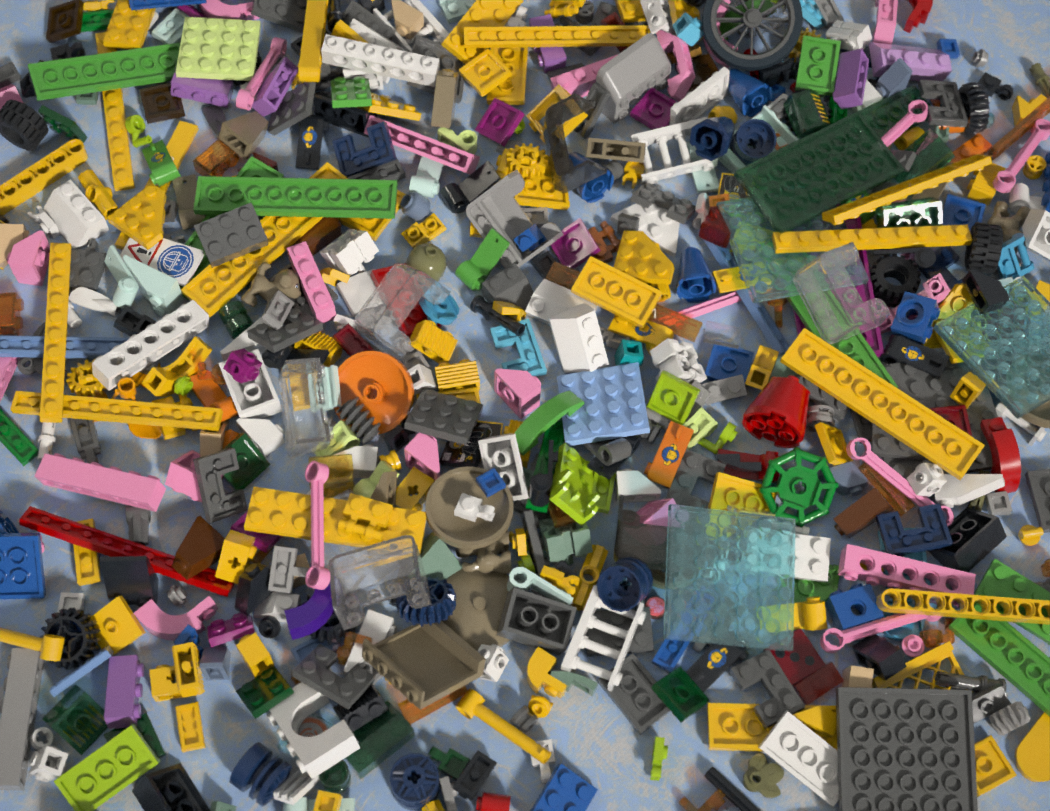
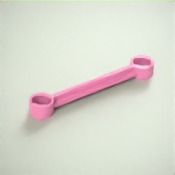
(246, 96)
(906, 121)
(1020, 159)
(892, 476)
(317, 575)
(872, 628)

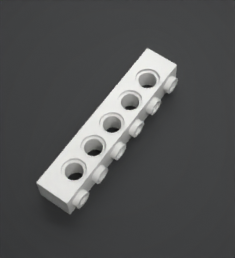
(380, 60)
(150, 344)

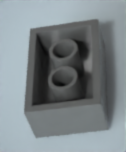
(231, 235)
(536, 621)

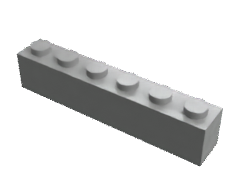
(18, 716)

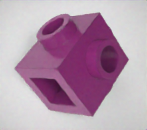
(242, 366)

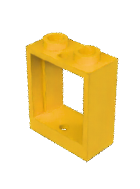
(538, 112)

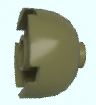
(428, 259)

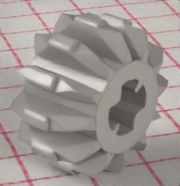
(1010, 718)

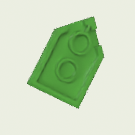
(807, 588)

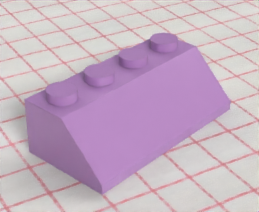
(924, 62)

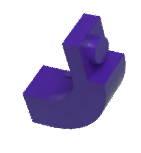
(311, 615)

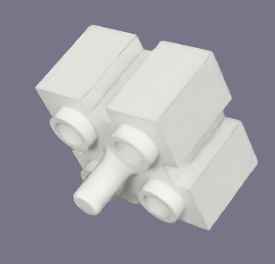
(350, 251)
(678, 360)

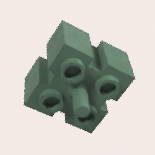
(565, 540)

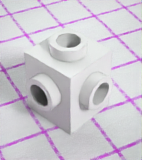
(926, 479)
(494, 662)
(52, 758)

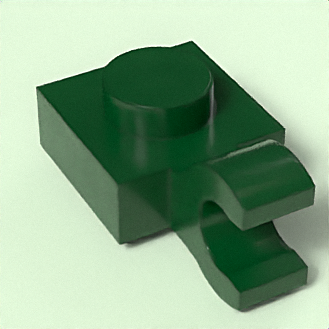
(451, 763)

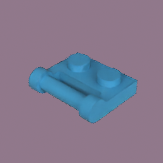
(1008, 263)

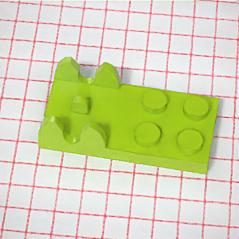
(573, 485)
(107, 770)

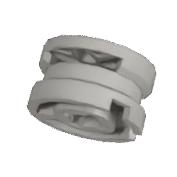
(816, 415)

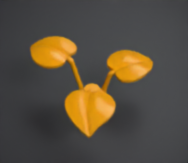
(127, 391)

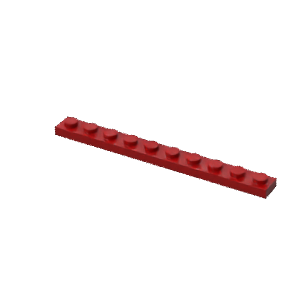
(117, 547)

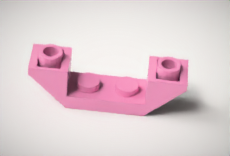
(885, 21)
(680, 83)
(935, 288)

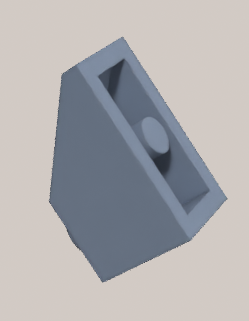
(894, 79)
(848, 477)
(216, 663)

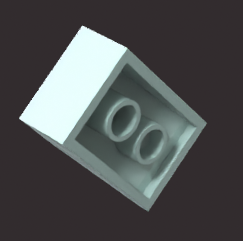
(157, 288)

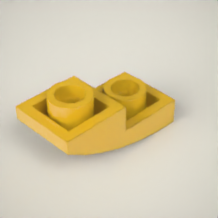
(424, 232)

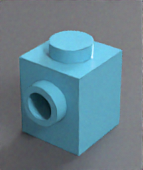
(688, 29)

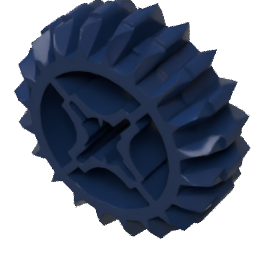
(442, 604)

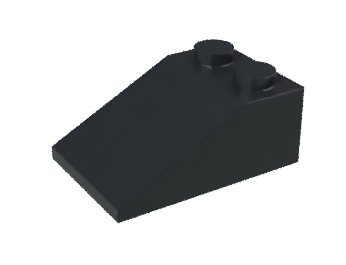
(131, 578)

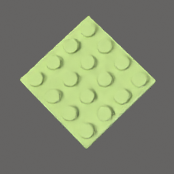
(218, 49)

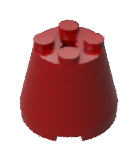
(779, 412)

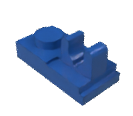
(189, 635)

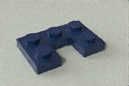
(377, 154)
(944, 258)
(930, 536)

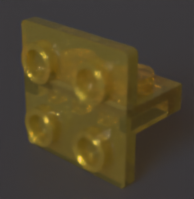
(340, 473)

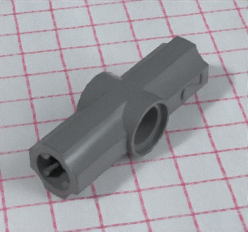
(138, 524)

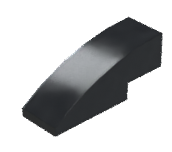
(132, 322)

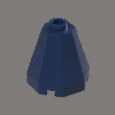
(712, 137)

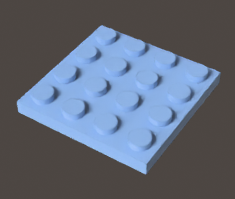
(611, 406)

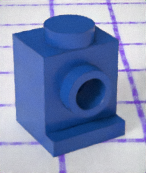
(530, 238)

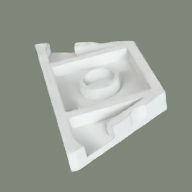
(654, 225)

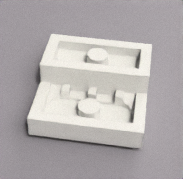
(357, 291)

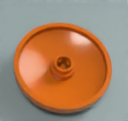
(380, 385)

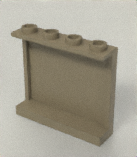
(425, 662)

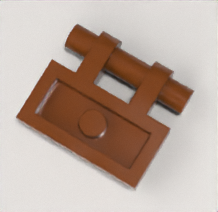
(605, 254)

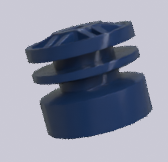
(755, 134)
(617, 592)
(260, 773)
(417, 795)

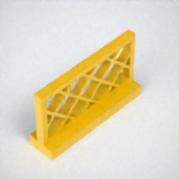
(919, 663)

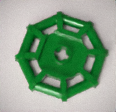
(794, 475)

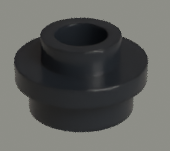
(265, 629)

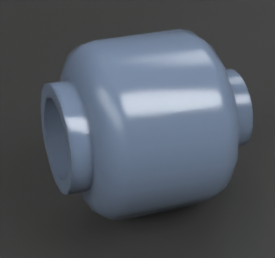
(415, 206)

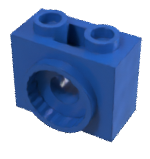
(921, 327)
(858, 597)

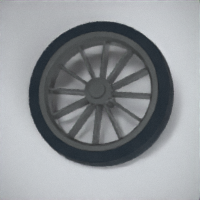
(751, 21)

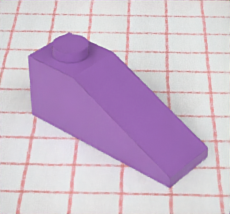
(275, 87)

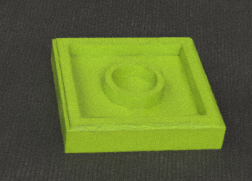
(673, 398)

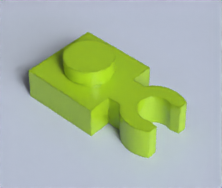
(658, 754)

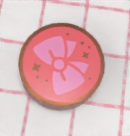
(656, 606)

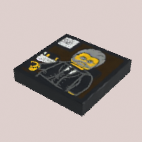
(464, 455)

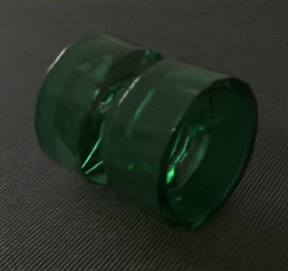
(235, 317)
(336, 778)

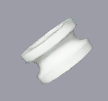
(43, 731)

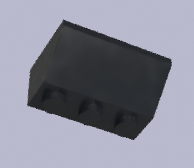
(348, 118)
(973, 538)
(169, 791)

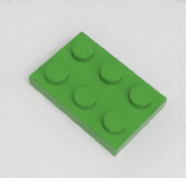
(818, 65)
(350, 92)

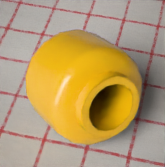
(723, 111)

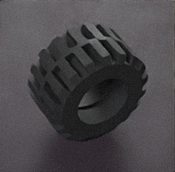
(22, 125)
(985, 248)
(896, 268)

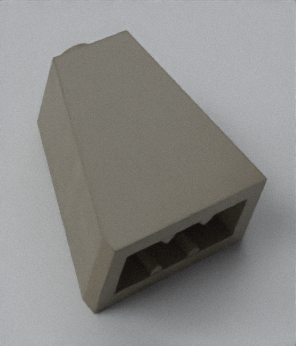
(444, 98)
(244, 133)

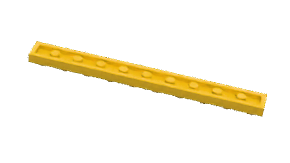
(553, 36)
(116, 130)
(902, 190)
(872, 238)
(55, 333)
(125, 411)

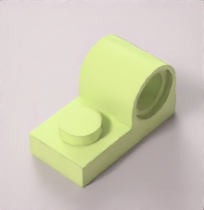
(465, 140)
(703, 426)
(342, 440)
(367, 485)

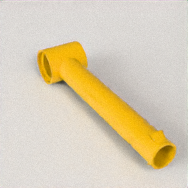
(49, 646)
(472, 704)

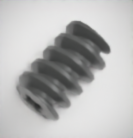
(359, 420)

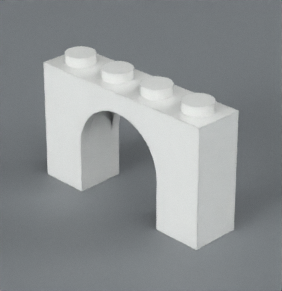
(314, 752)

